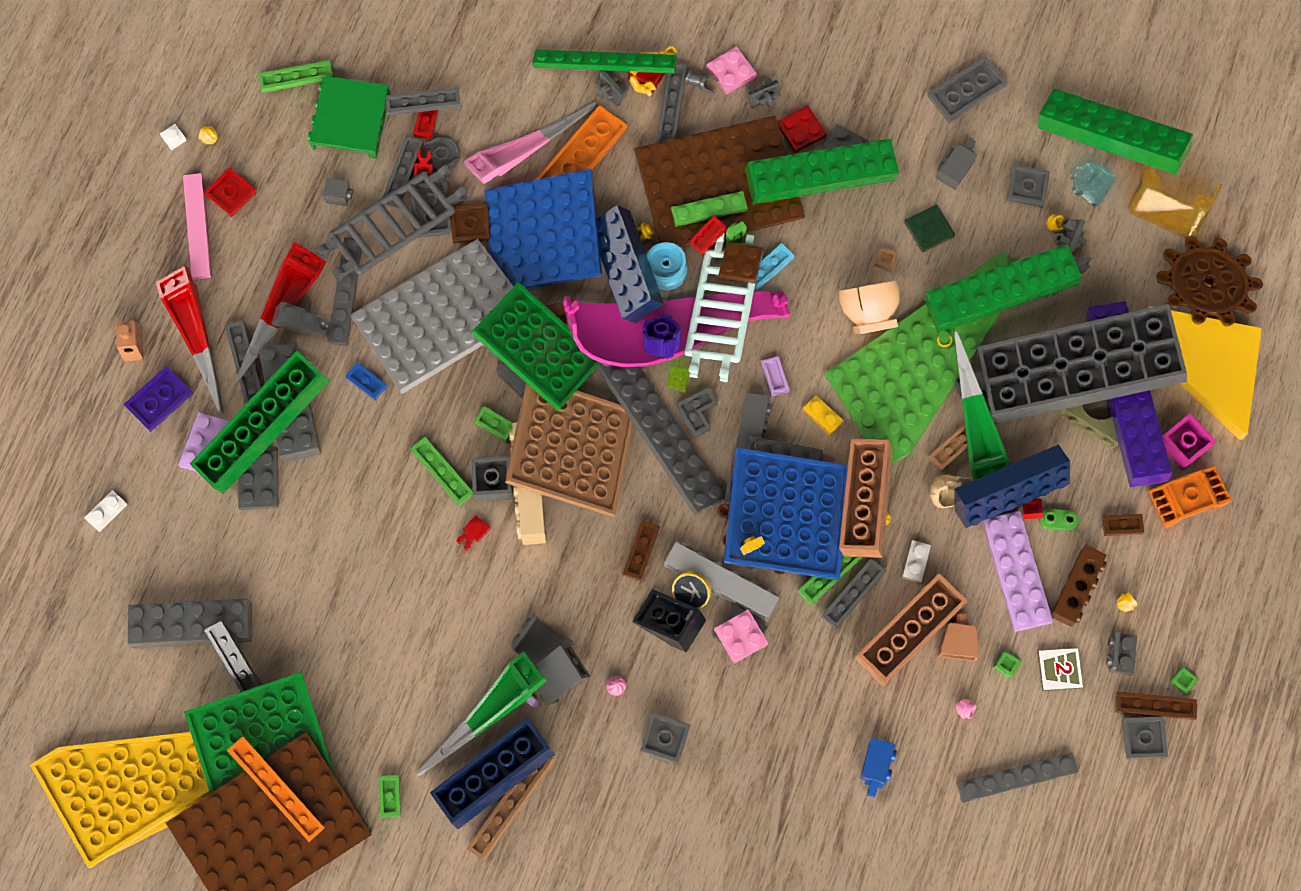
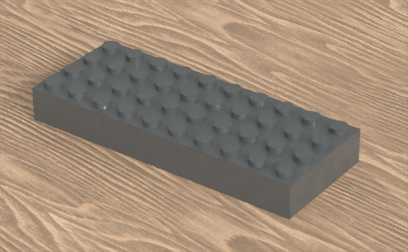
(1082, 364)

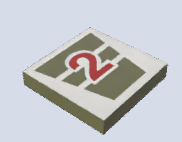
(1060, 669)

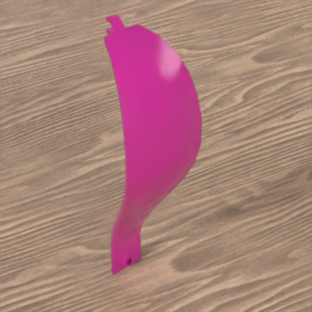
(618, 342)

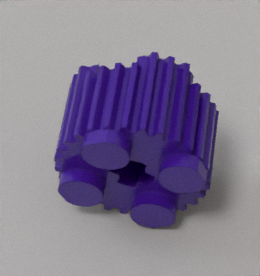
(661, 336)

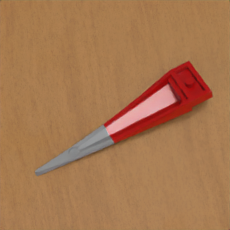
(293, 280)
(183, 304)

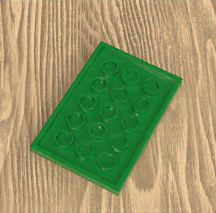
(535, 346)

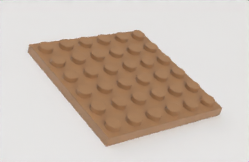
(571, 451)

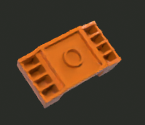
(1189, 496)

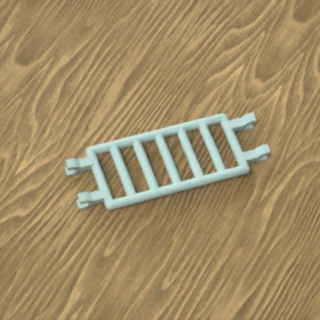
(695, 319)

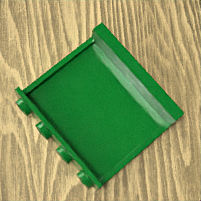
(349, 115)

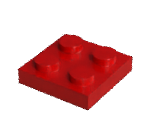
(801, 129)
(230, 192)

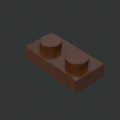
(1123, 525)

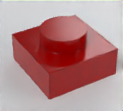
(1033, 509)

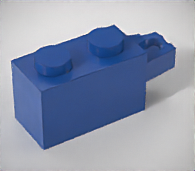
(877, 764)

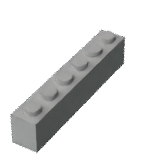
(723, 582)

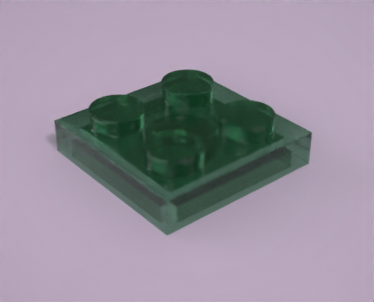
(929, 228)

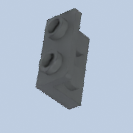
(1122, 653)

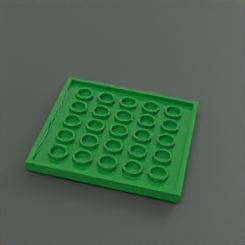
(264, 715)

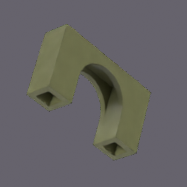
(1096, 428)

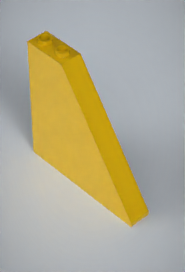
(1220, 367)

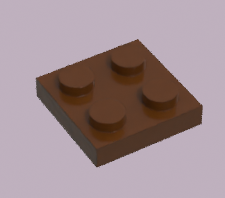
(470, 223)
(741, 262)

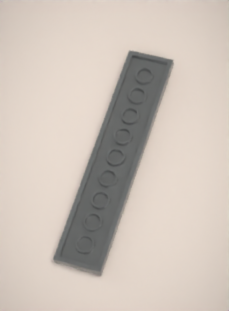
(663, 436)

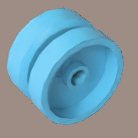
(668, 265)

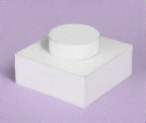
(173, 137)

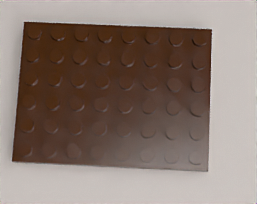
(711, 167)
(248, 844)

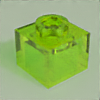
(678, 384)

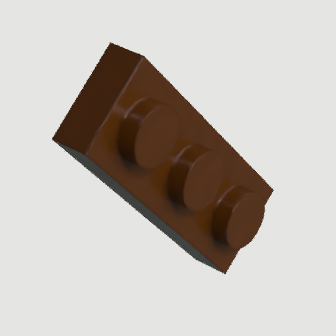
(641, 550)

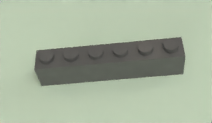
(751, 424)

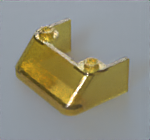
(1167, 210)

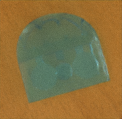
(1092, 182)

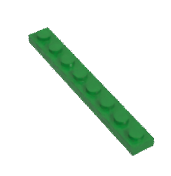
(605, 61)

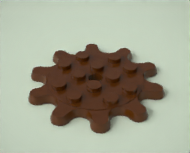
(1212, 263)

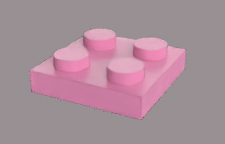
(731, 70)
(741, 636)

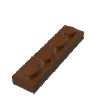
(1156, 705)

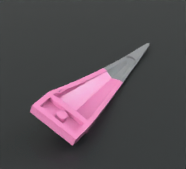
(501, 158)

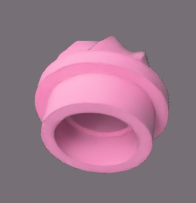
(616, 685)
(966, 708)

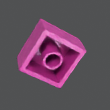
(1187, 442)

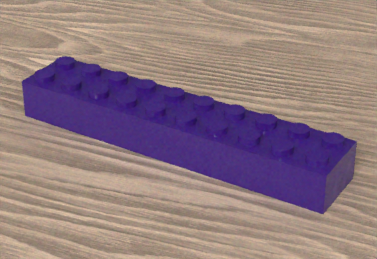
(1136, 424)

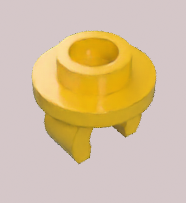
(647, 231)

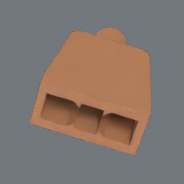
(129, 336)
(960, 640)

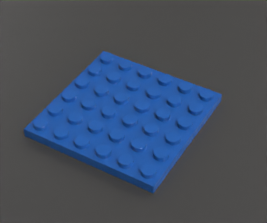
(545, 230)
(794, 509)

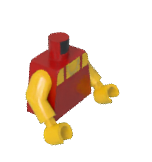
(648, 81)

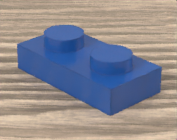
(366, 381)

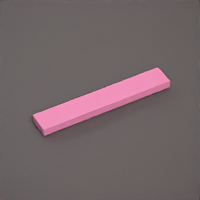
(197, 226)

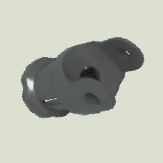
(698, 80)

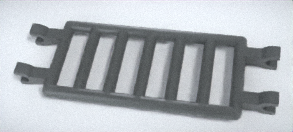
(335, 242)

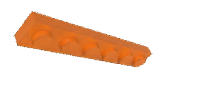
(276, 789)

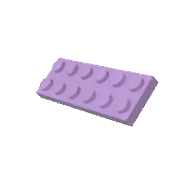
(1017, 571)

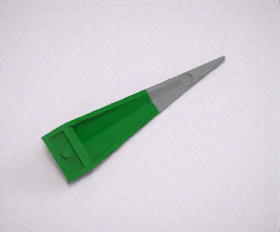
(983, 440)
(508, 692)

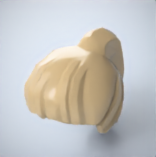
(943, 488)

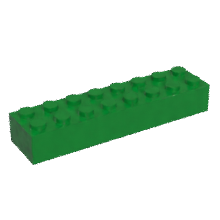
(1115, 131)
(821, 171)
(1002, 288)
(259, 422)

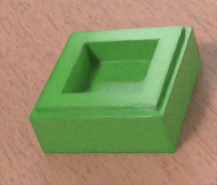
(1007, 664)
(1184, 680)

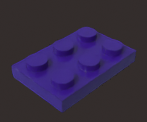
(158, 399)

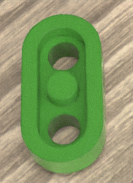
(1059, 520)

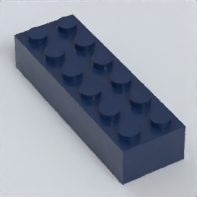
(627, 265)
(1012, 486)
(492, 773)

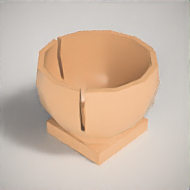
(871, 306)

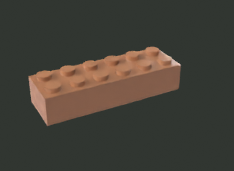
(866, 498)
(911, 630)

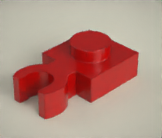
(423, 166)
(474, 530)

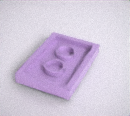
(202, 432)

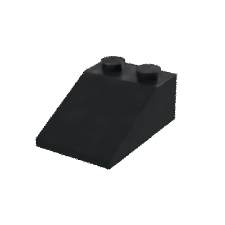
(670, 620)

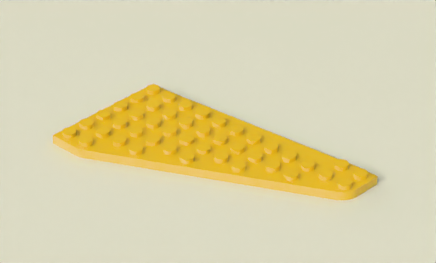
(121, 789)

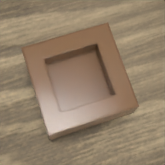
(886, 259)

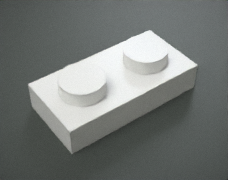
(105, 511)
(916, 561)

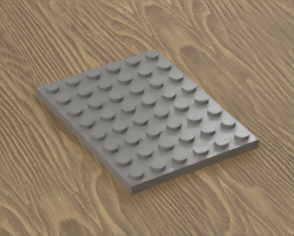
(432, 315)

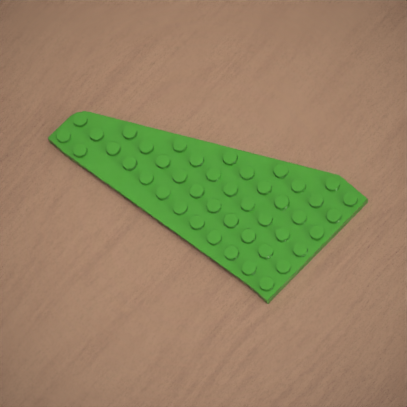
(906, 375)

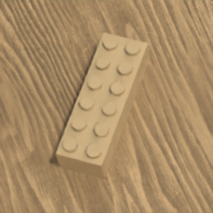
(528, 511)

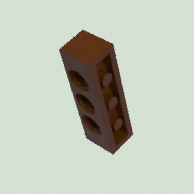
(1087, 557)

